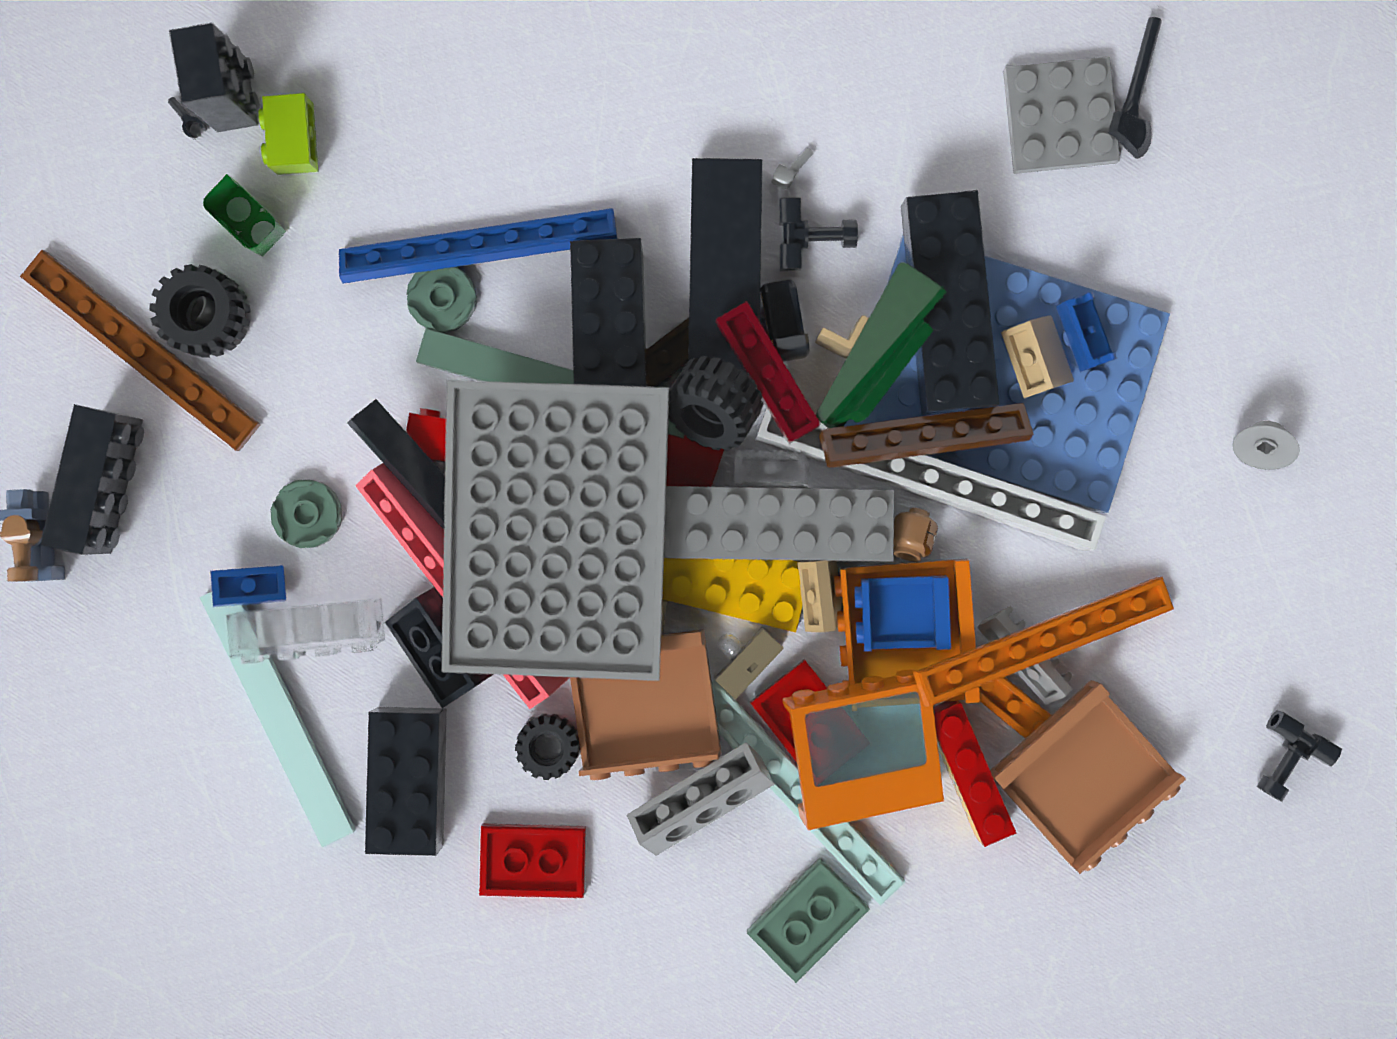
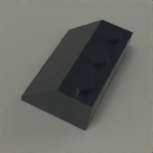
(419, 633)

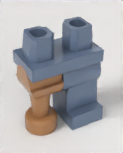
(24, 529)

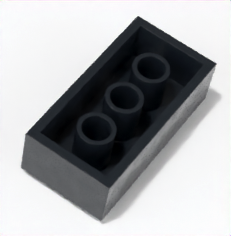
(92, 481)
(405, 781)

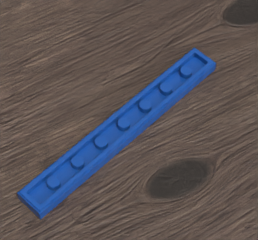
(474, 246)

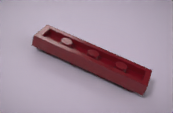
(768, 371)

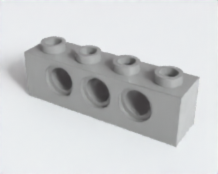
(700, 799)

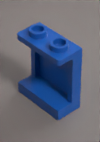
(904, 612)

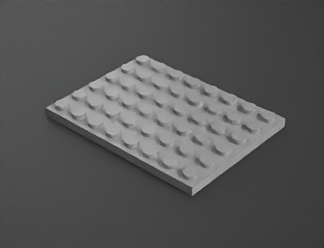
(554, 529)

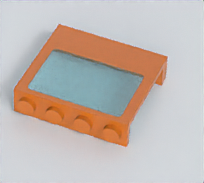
(864, 750)

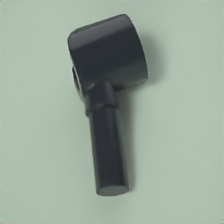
(186, 118)

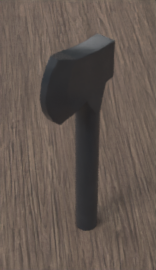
(1126, 125)

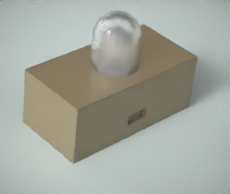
(745, 660)

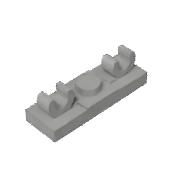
(1040, 677)

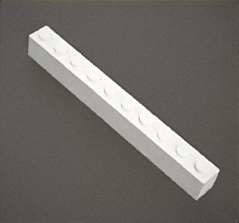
(962, 490)

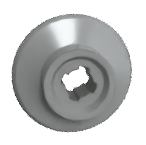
(1266, 446)

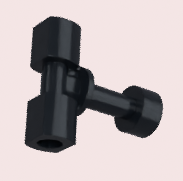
(798, 234)
(1298, 745)

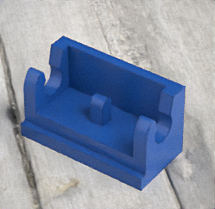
(1085, 332)

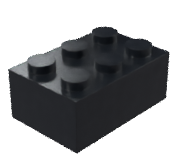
(214, 77)

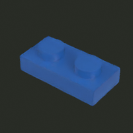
(248, 586)

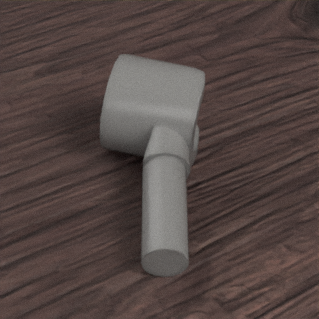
(784, 176)

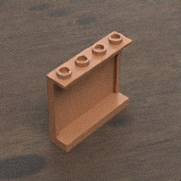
(647, 721)
(1086, 777)

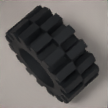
(526, 746)

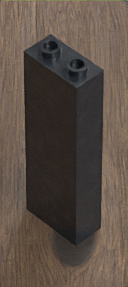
(723, 249)

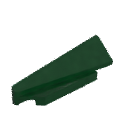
(883, 347)

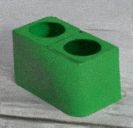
(216, 204)

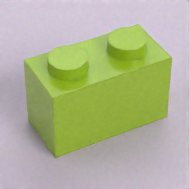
(289, 134)

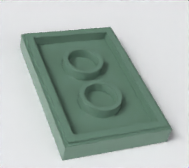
(807, 920)

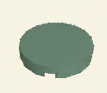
(441, 299)
(306, 513)

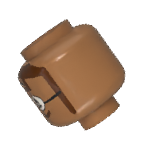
(914, 535)

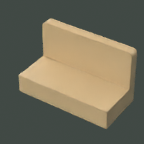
(839, 344)
(1037, 356)
(818, 595)

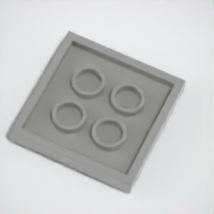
(1060, 115)

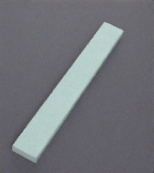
(288, 736)
(843, 839)

